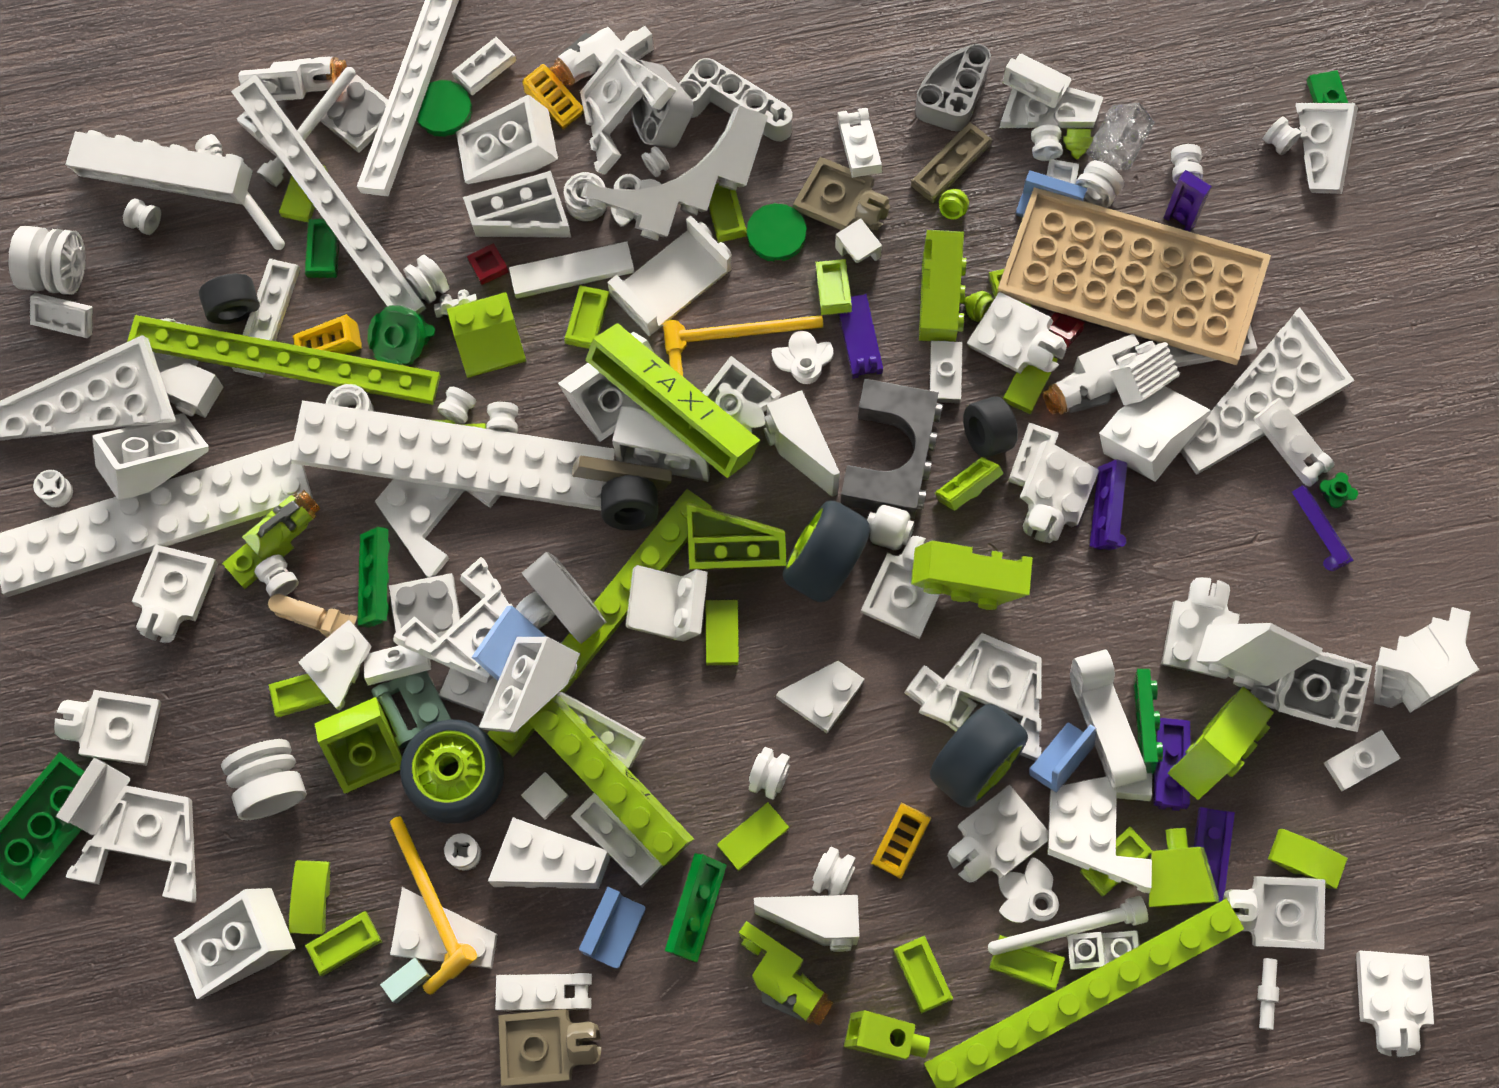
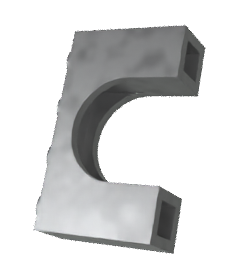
(912, 412)

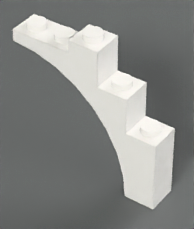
(656, 205)

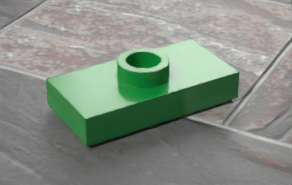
(1326, 88)

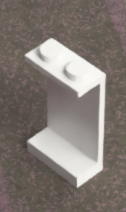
(672, 277)

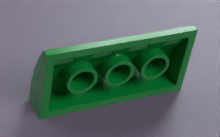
(32, 833)

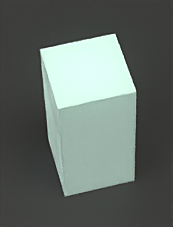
(405, 980)

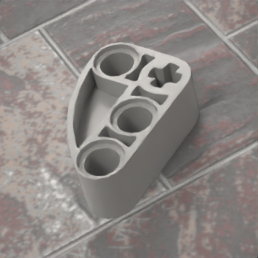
(945, 89)
(666, 125)
(564, 596)

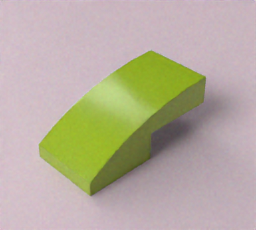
(1307, 858)
(309, 897)

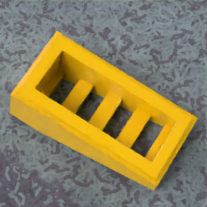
(540, 82)
(345, 331)
(887, 865)

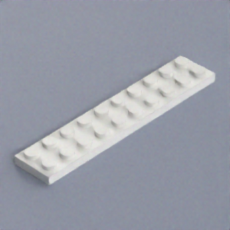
(445, 455)
(132, 526)

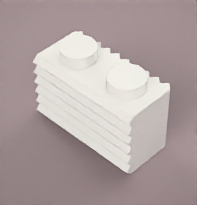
(1144, 372)

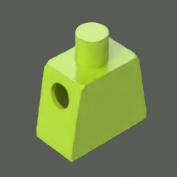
(1181, 874)
(872, 1031)

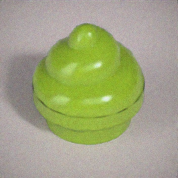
(1077, 141)
(953, 204)
(978, 304)

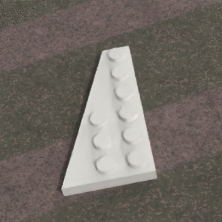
(1292, 367)

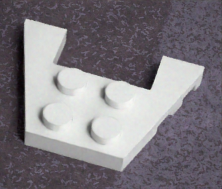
(611, 96)
(414, 512)
(462, 639)
(996, 676)
(148, 827)
(1085, 829)

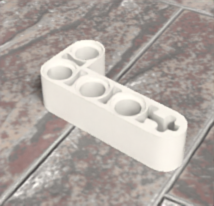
(779, 120)
(1093, 686)

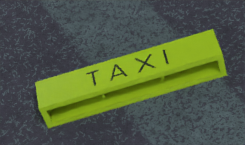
(672, 400)
(611, 780)

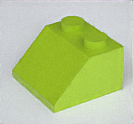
(486, 335)
(359, 745)

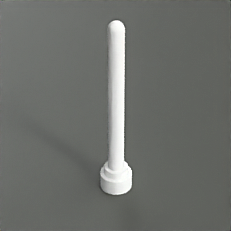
(212, 144)
(273, 170)
(1132, 911)

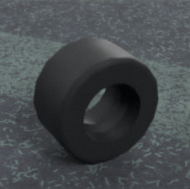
(228, 298)
(990, 426)
(629, 502)

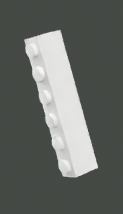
(159, 166)

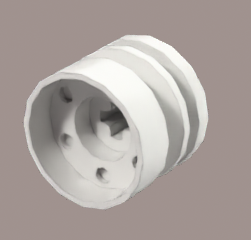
(46, 260)
(263, 779)

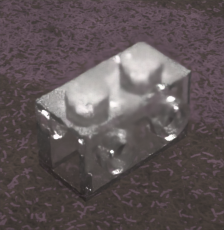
(1121, 135)

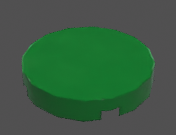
(444, 108)
(776, 232)
(396, 335)

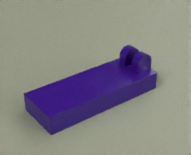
(1187, 200)
(860, 338)
(1109, 506)
(1339, 555)
(1175, 741)
(1215, 836)

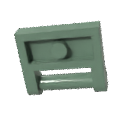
(421, 700)

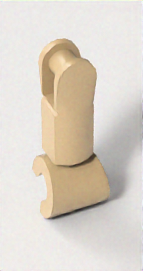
(308, 614)

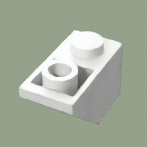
(191, 388)

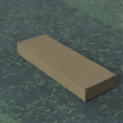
(951, 162)
(605, 470)

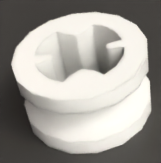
(655, 161)

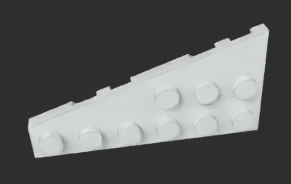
(99, 394)

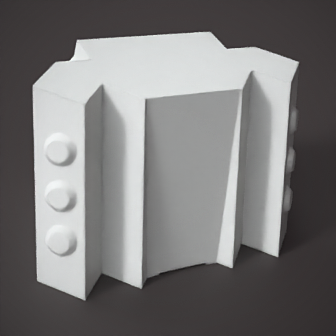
(1425, 663)
(1322, 691)

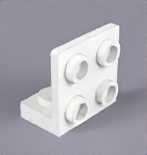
(666, 603)

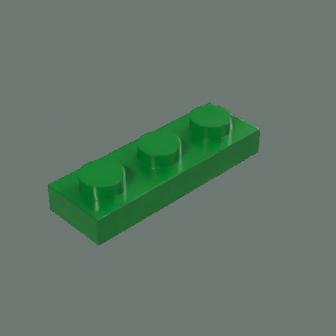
(373, 577)
(1147, 719)
(695, 907)

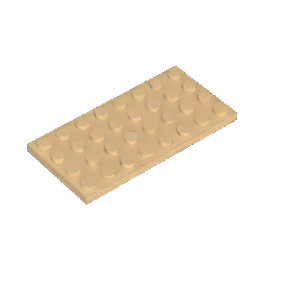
(1134, 275)

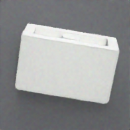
(1036, 80)
(93, 796)

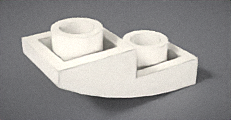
(1099, 948)

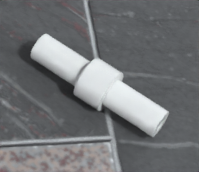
(1268, 994)

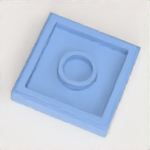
(500, 639)

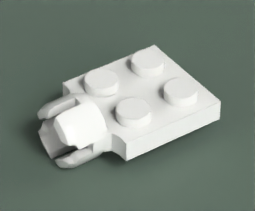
(1017, 336)
(1056, 492)
(171, 591)
(895, 599)
(1190, 622)
(110, 726)
(997, 837)
(1282, 911)
(1395, 999)

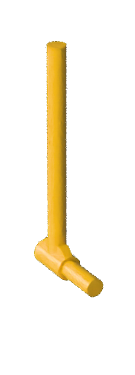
(676, 335)
(458, 954)

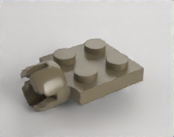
(839, 199)
(544, 1047)

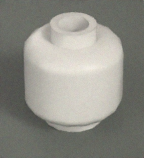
(890, 527)

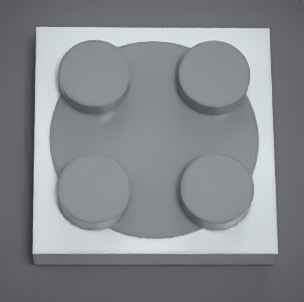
(356, 114)
(427, 599)

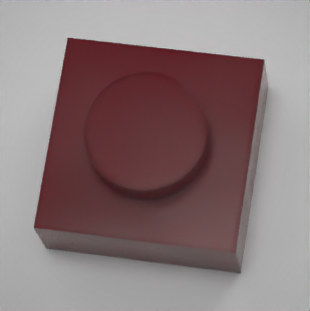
(487, 264)
(1066, 327)

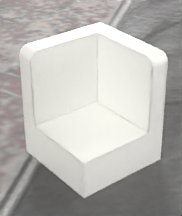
(858, 242)

